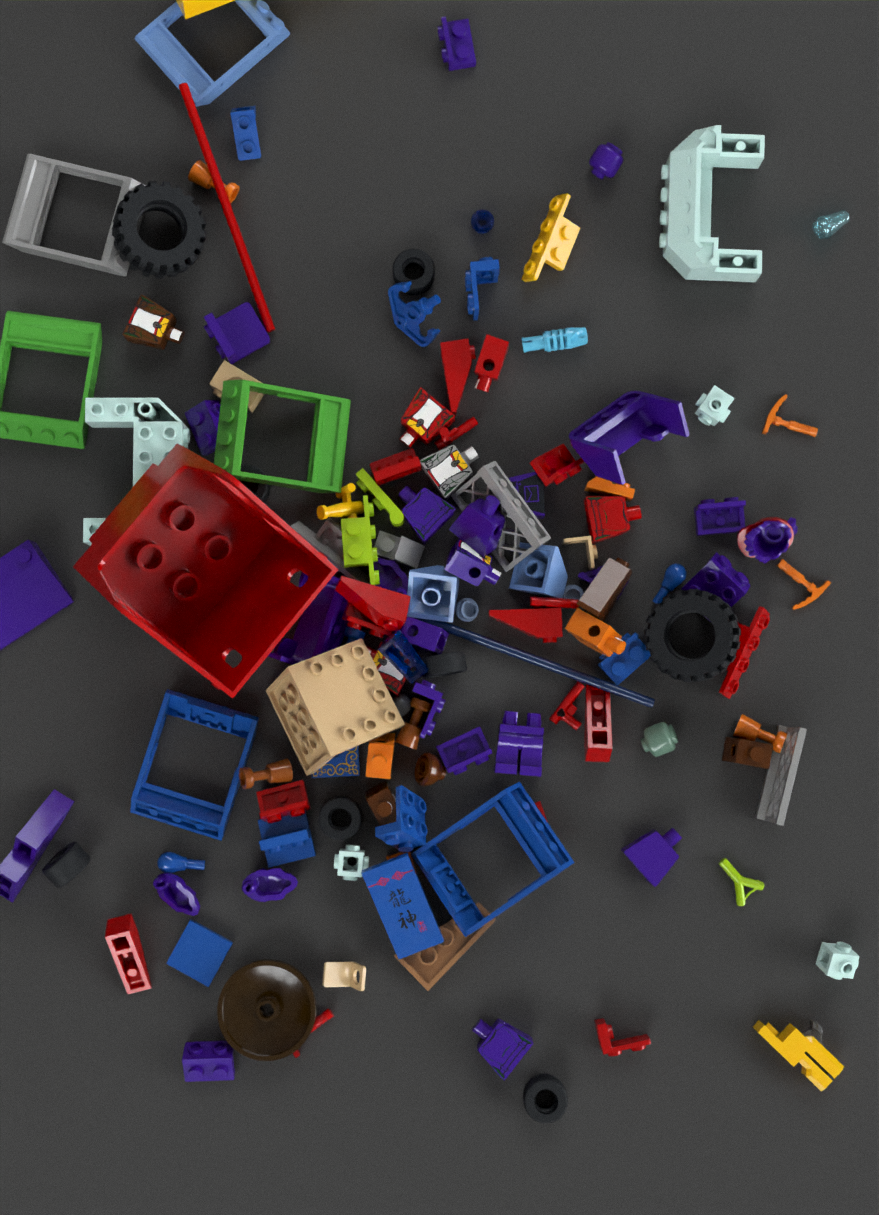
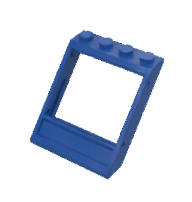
(178, 808)
(531, 832)

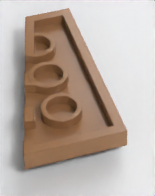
(434, 962)

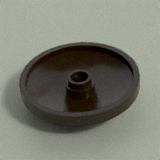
(266, 1010)

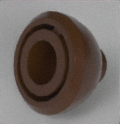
(429, 770)

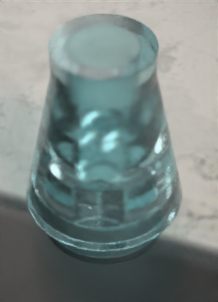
(829, 224)

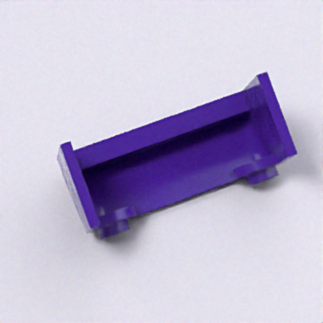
(621, 426)
(318, 628)

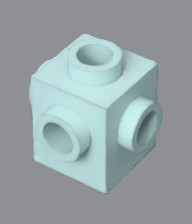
(713, 406)
(341, 862)
(837, 960)

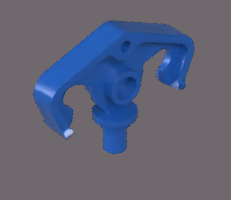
(409, 315)

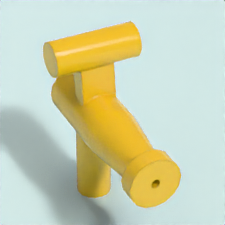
(347, 508)

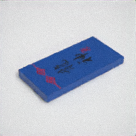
(402, 906)

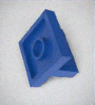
(286, 840)

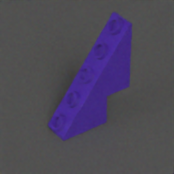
(32, 843)

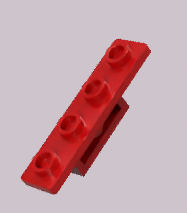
(749, 642)

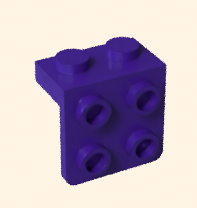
(237, 332)
(720, 579)
(428, 690)

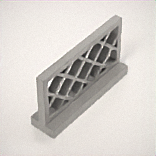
(512, 506)
(780, 777)

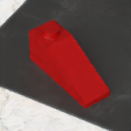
(457, 364)
(377, 603)
(538, 623)
(597, 725)
(128, 953)

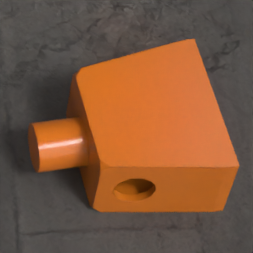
(600, 636)
(380, 757)

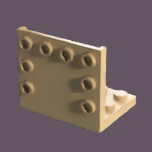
(333, 704)

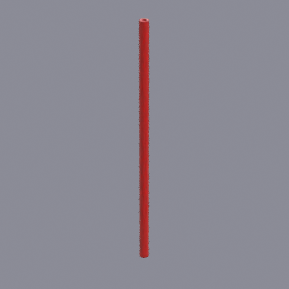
(227, 208)

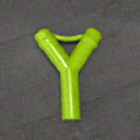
(740, 882)

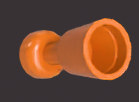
(200, 175)
(750, 730)

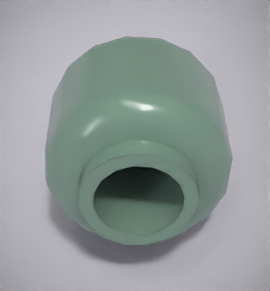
(659, 739)

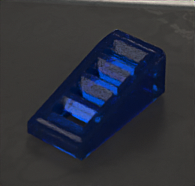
(392, 655)

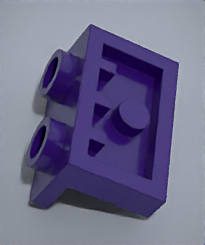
(457, 43)

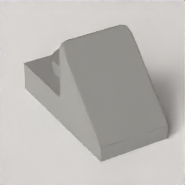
(399, 549)

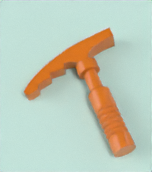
(791, 425)
(799, 578)

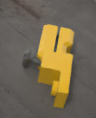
(804, 1048)

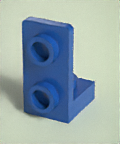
(245, 132)

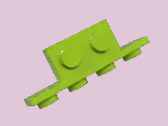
(357, 542)

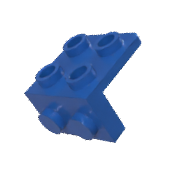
(479, 272)
(410, 826)

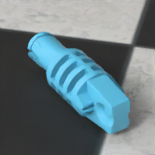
(556, 340)

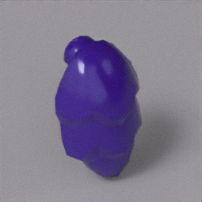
(391, 576)
(268, 884)
(176, 893)

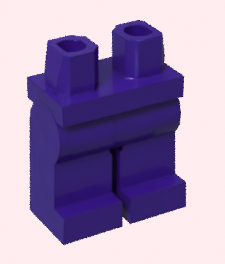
(516, 737)

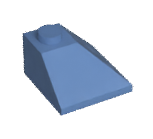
(540, 572)
(432, 593)

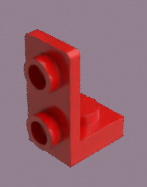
(615, 1048)

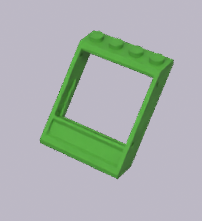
(55, 336)
(327, 438)

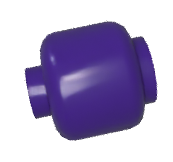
(606, 160)

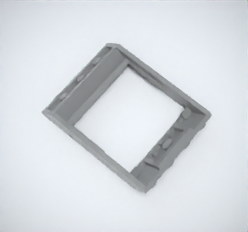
(33, 206)

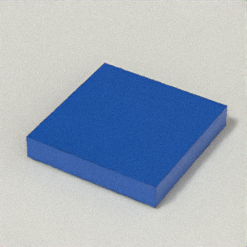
(199, 953)

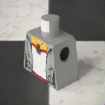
(449, 469)

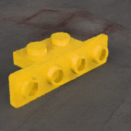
(554, 240)

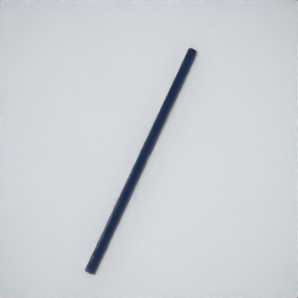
(542, 662)

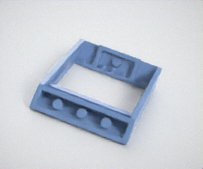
(183, 68)

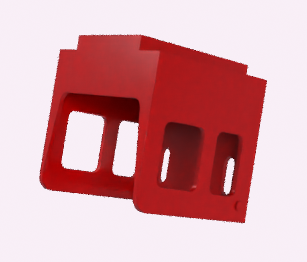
(203, 567)

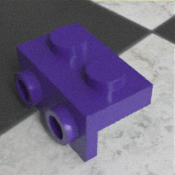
(204, 424)
(719, 517)
(464, 750)
(208, 1061)

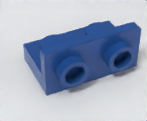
(621, 666)

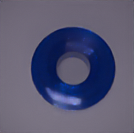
(482, 214)

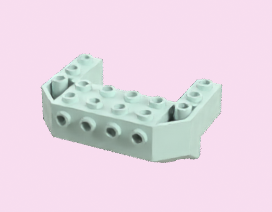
(688, 202)
(153, 434)

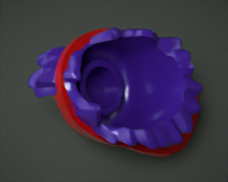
(767, 538)

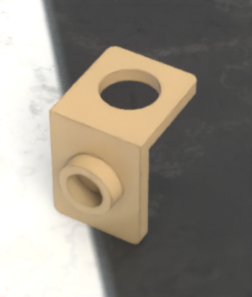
(591, 549)
(344, 975)

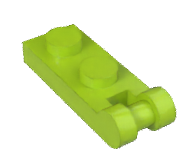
(380, 499)

